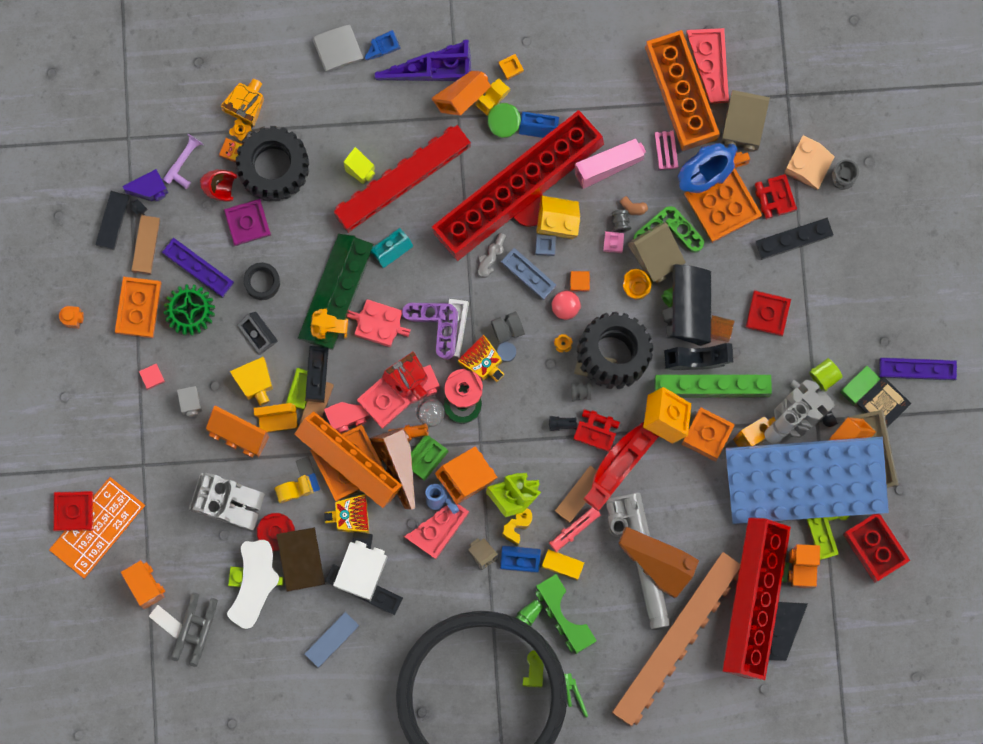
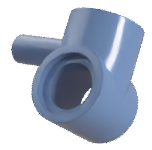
(438, 503)

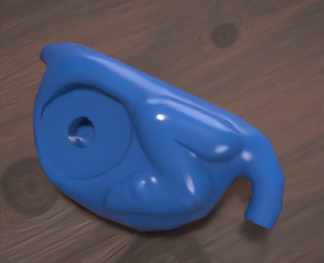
(707, 168)

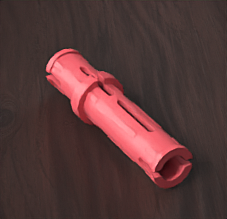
(557, 544)

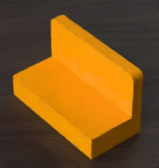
(277, 417)

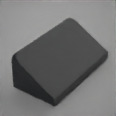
(257, 332)

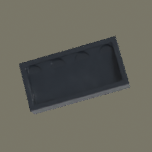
(691, 304)

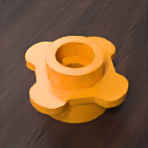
(235, 130)

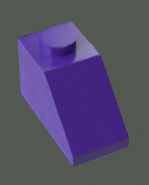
(147, 187)

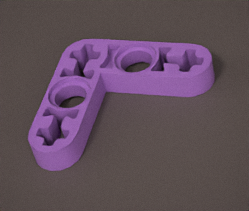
(439, 316)

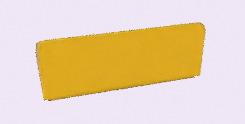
(563, 564)

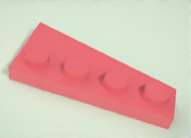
(710, 57)

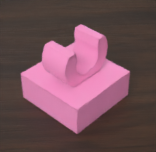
(613, 242)

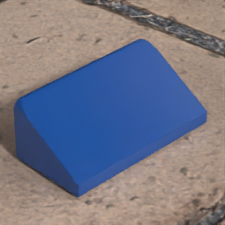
(537, 124)
(520, 558)

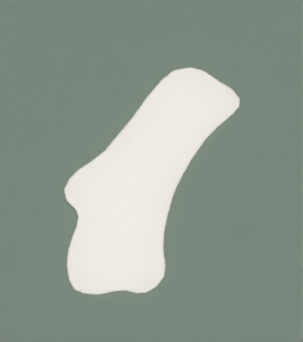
(256, 585)

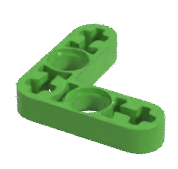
(673, 225)

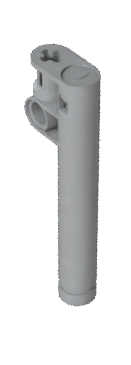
(631, 514)

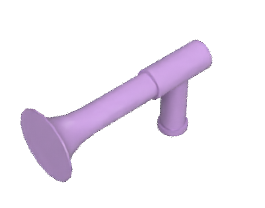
(172, 173)

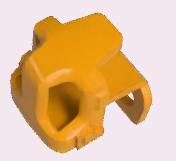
(324, 323)

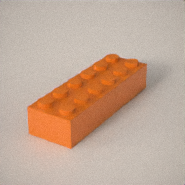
(682, 90)

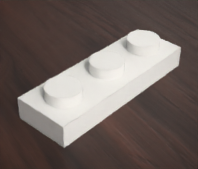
(462, 308)

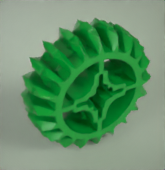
(182, 310)

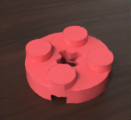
(464, 377)

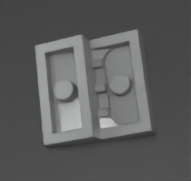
(337, 48)

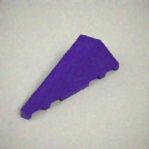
(442, 65)

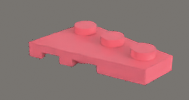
(437, 531)

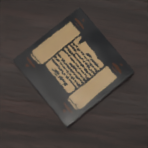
(886, 398)

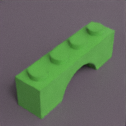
(578, 636)

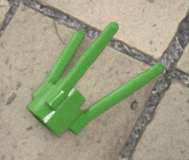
(572, 683)

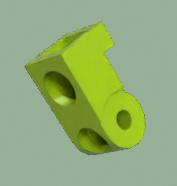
(535, 671)

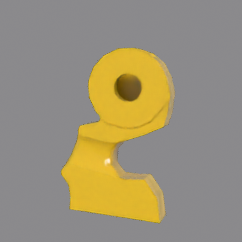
(493, 96)
(291, 490)
(521, 521)

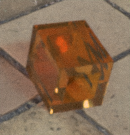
(721, 328)

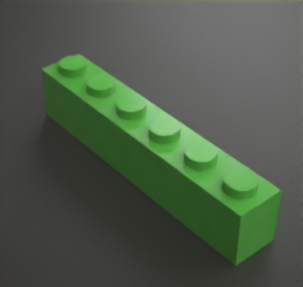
(715, 385)

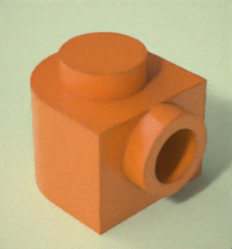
(71, 316)

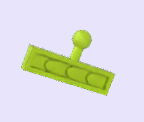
(823, 536)

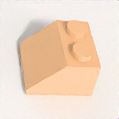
(809, 162)

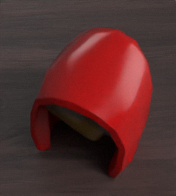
(218, 184)

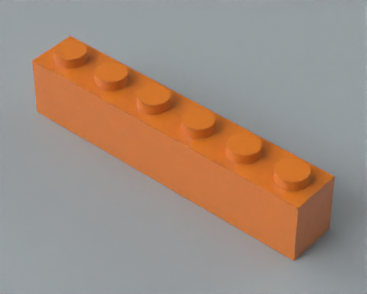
(348, 459)

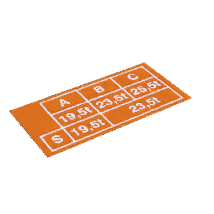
(112, 513)

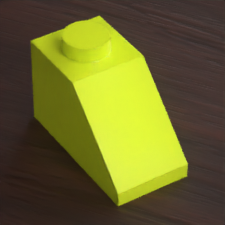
(359, 166)

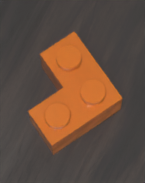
(804, 566)

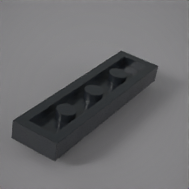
(794, 238)
(381, 598)

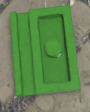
(427, 456)

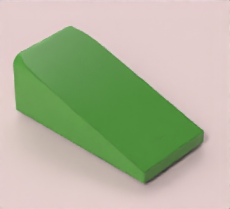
(860, 385)

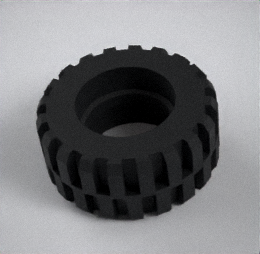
(272, 139)
(625, 330)

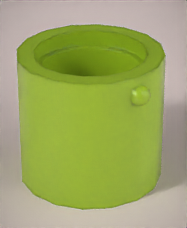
(826, 374)

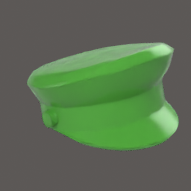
(504, 120)

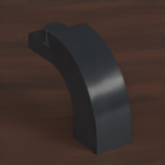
(698, 358)

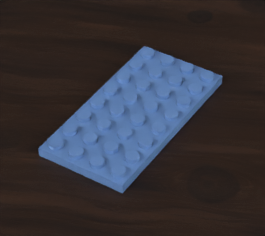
(807, 480)

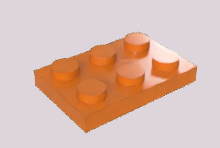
(138, 307)

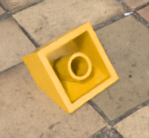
(558, 217)

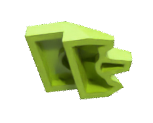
(514, 493)

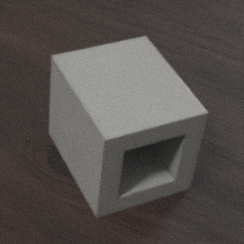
(189, 401)

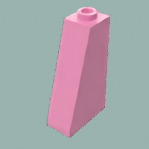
(608, 163)

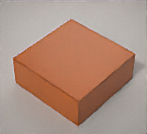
(580, 281)

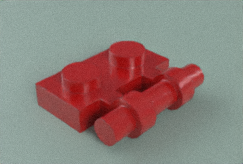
(781, 195)
(596, 436)

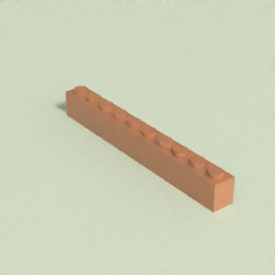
(676, 639)

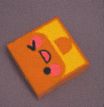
(229, 150)

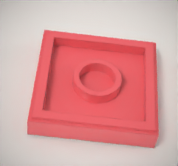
(383, 403)

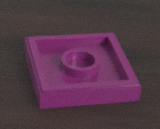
(247, 222)

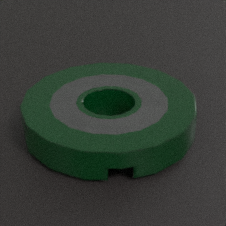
(462, 416)

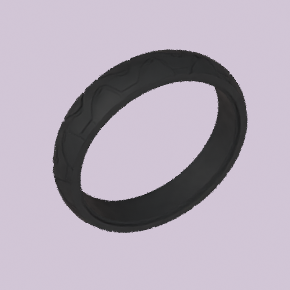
(472, 619)

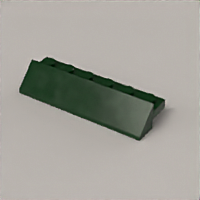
(338, 285)

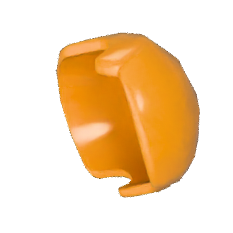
(637, 284)

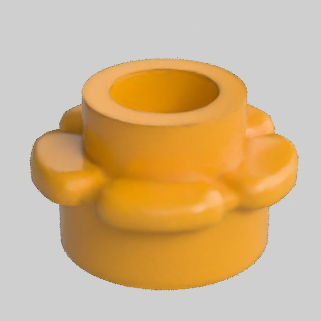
(563, 348)

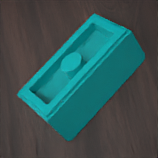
(392, 247)

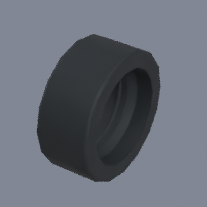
(259, 267)

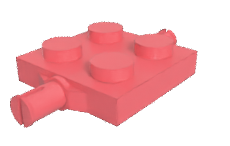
(378, 323)

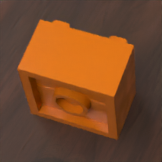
(708, 434)
(143, 584)

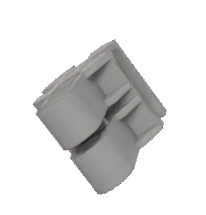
(798, 412)
(226, 511)

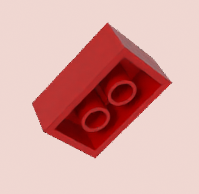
(876, 547)

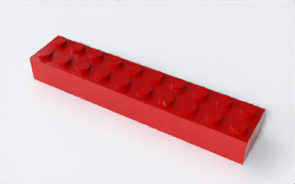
(517, 185)

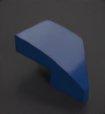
(383, 45)

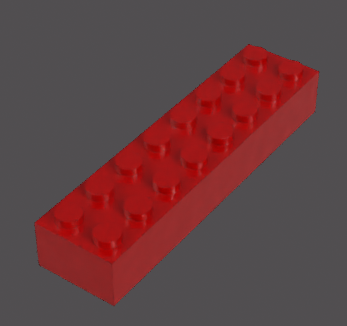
(756, 598)

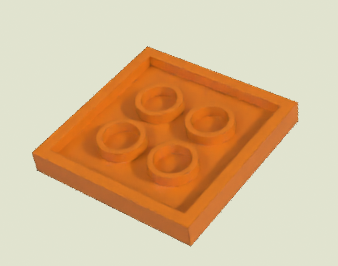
(724, 207)
(337, 483)

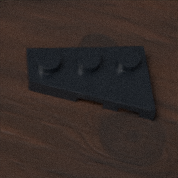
(786, 626)

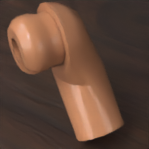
(634, 208)

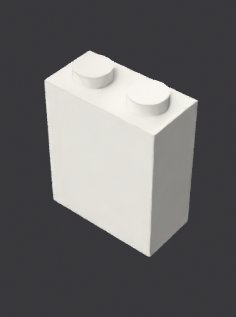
(360, 570)

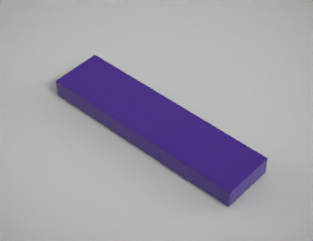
(198, 267)
(918, 369)

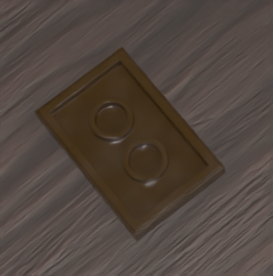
(300, 559)

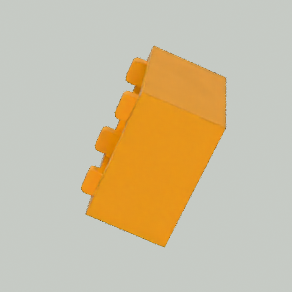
(667, 415)

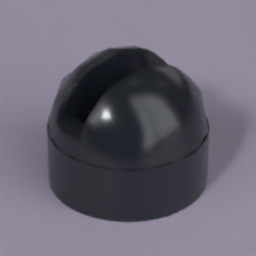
(829, 420)

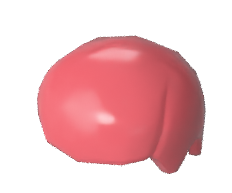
(566, 305)

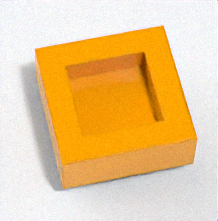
(511, 66)

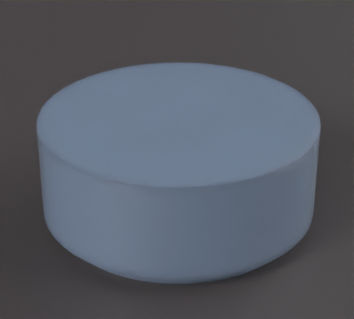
(506, 351)

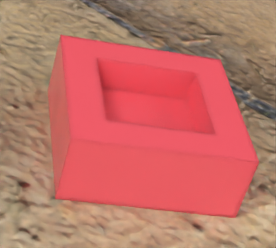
(152, 376)

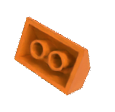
(236, 432)

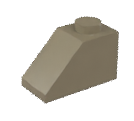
(482, 553)

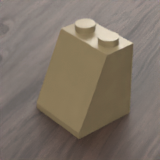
(745, 120)
(657, 252)

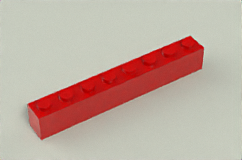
(402, 178)

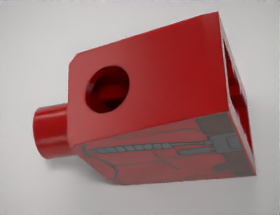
(407, 377)

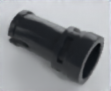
(557, 423)

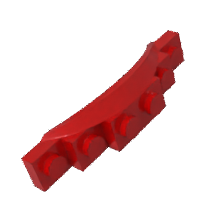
(618, 464)

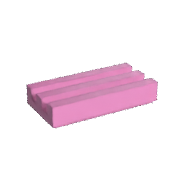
(664, 134)

